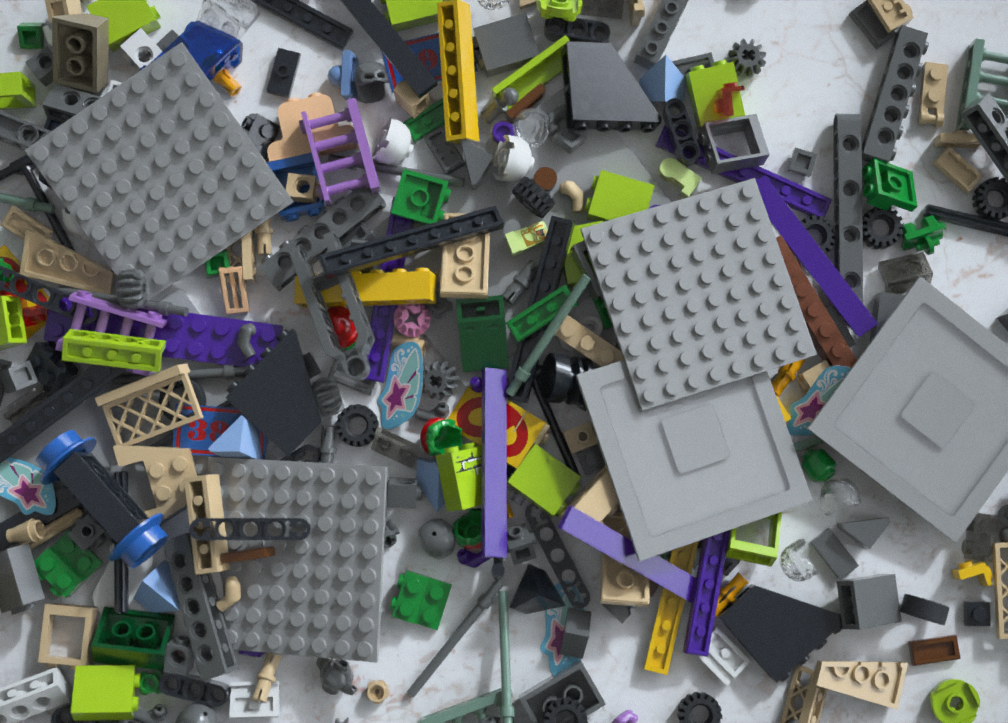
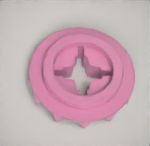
(410, 329)

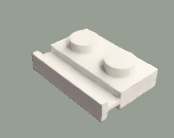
(724, 657)
(244, 707)

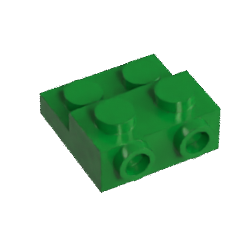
(888, 186)
(420, 198)
(66, 566)
(420, 599)

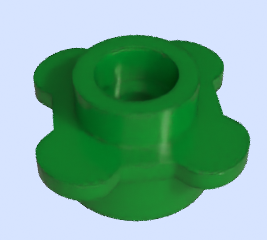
(145, 687)

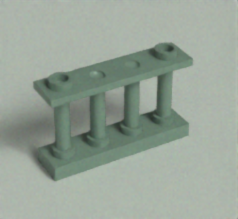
(974, 75)
(476, 705)

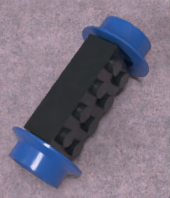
(77, 469)

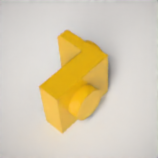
(968, 569)

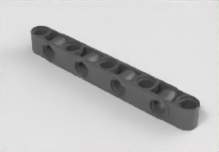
(848, 209)

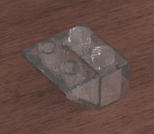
(229, 15)

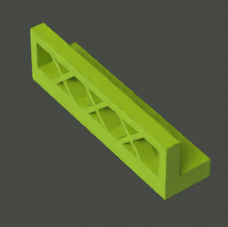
(539, 70)
(113, 350)

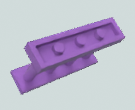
(356, 136)
(85, 299)

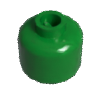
(818, 465)

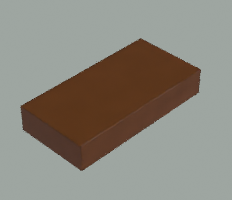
(526, 102)
(247, 554)
(934, 650)

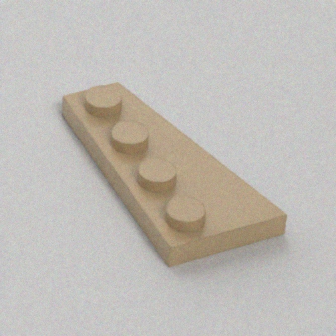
(59, 264)

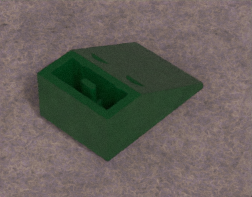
(482, 333)

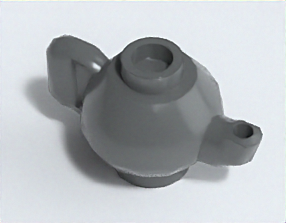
(336, 676)

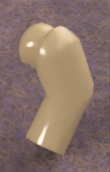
(573, 191)
(232, 593)

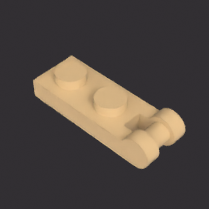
(932, 94)

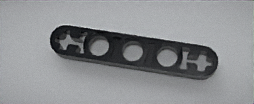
(34, 287)
(238, 528)
(558, 567)

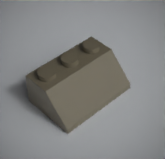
(80, 51)

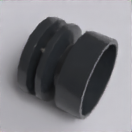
(559, 378)

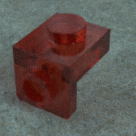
(724, 103)
(35, 314)

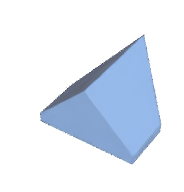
(663, 82)
(238, 441)
(430, 481)
(158, 591)

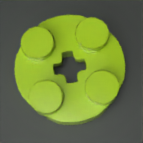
(559, 8)
(957, 688)

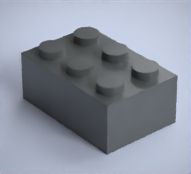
(568, 682)

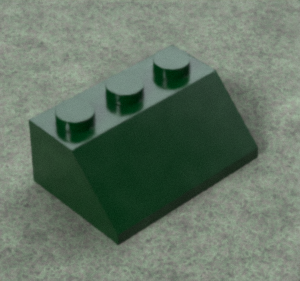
(133, 638)

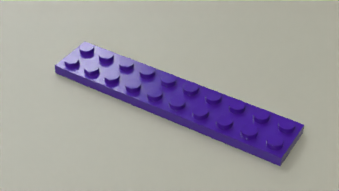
(187, 338)

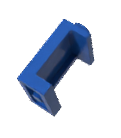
(299, 164)

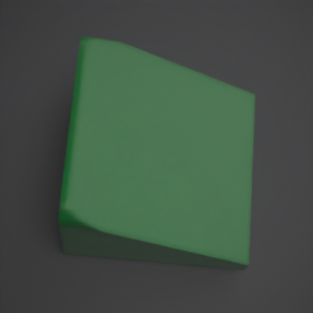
(31, 35)
(213, 264)

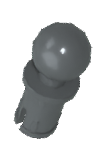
(508, 98)

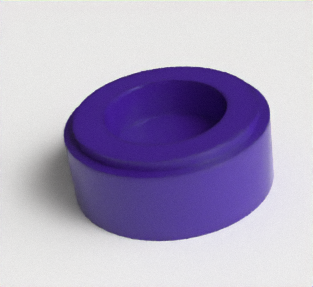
(500, 129)

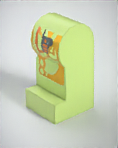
(679, 175)
(526, 238)

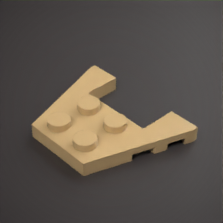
(165, 471)

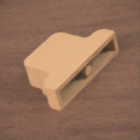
(296, 143)

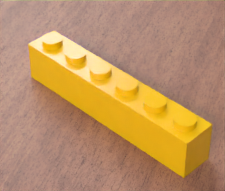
(457, 71)
(381, 288)

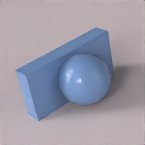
(342, 76)

